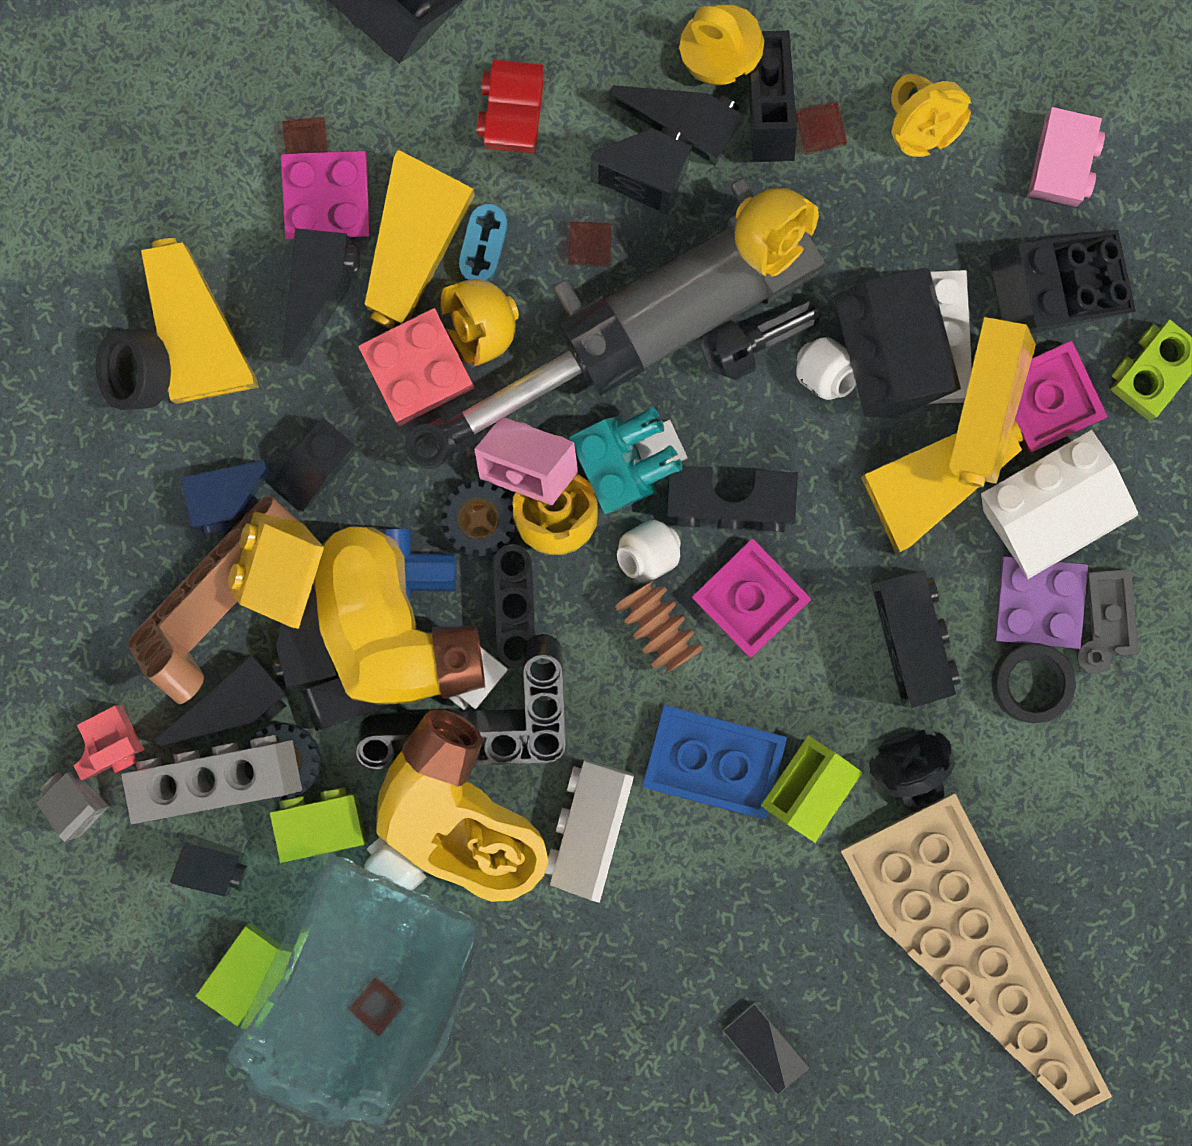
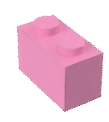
(1066, 157)
(526, 460)

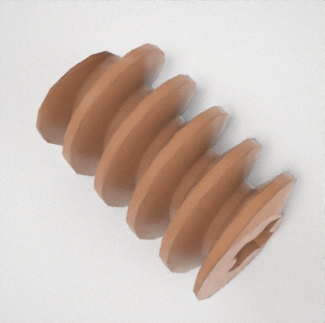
(659, 627)

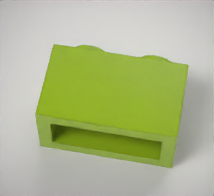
(811, 789)
(318, 826)
(239, 974)

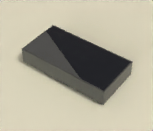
(765, 1048)

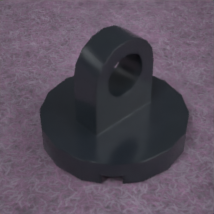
(913, 766)

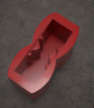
(512, 107)

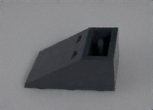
(1062, 281)

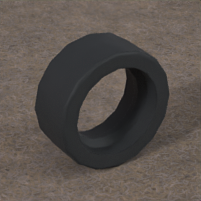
(152, 365)
(1065, 689)

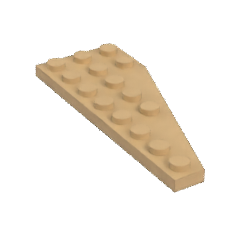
(953, 918)

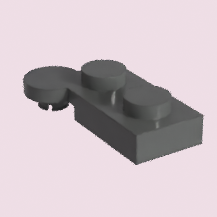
(1110, 620)

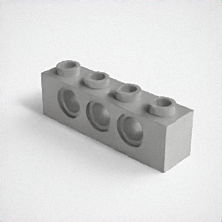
(151, 798)

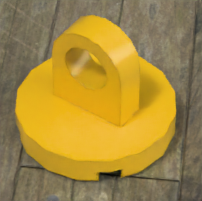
(721, 44)
(929, 116)

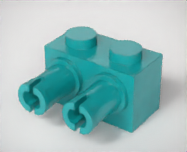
(614, 463)

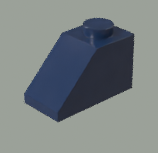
(222, 495)

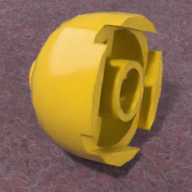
(772, 227)
(481, 319)
(559, 526)

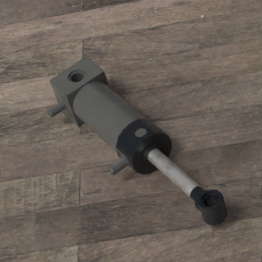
(634, 327)

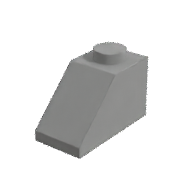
(70, 805)

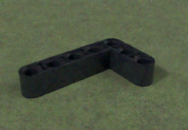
(520, 724)

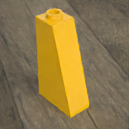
(414, 233)
(192, 327)
(991, 401)
(921, 489)

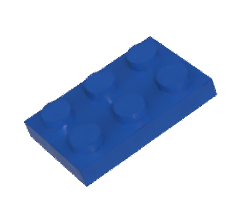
(714, 761)

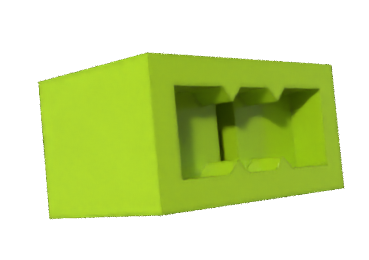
(1164, 375)

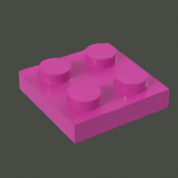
(326, 192)
(1056, 398)
(751, 598)

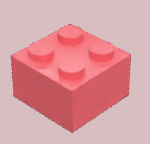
(416, 367)

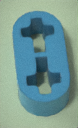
(473, 241)

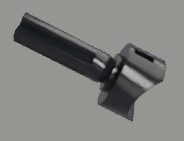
(737, 347)

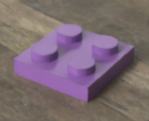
(1043, 607)

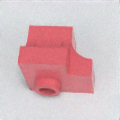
(108, 743)

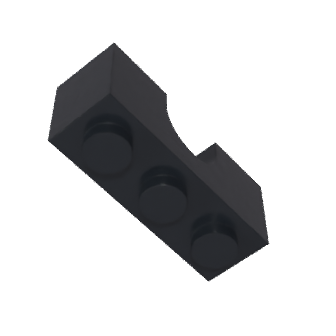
(769, 503)

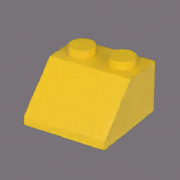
(275, 568)

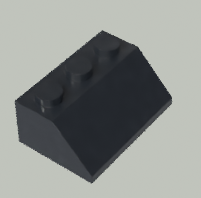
(397, 25)
(644, 167)
(897, 343)
(915, 639)

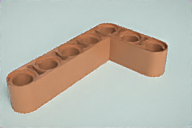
(190, 612)

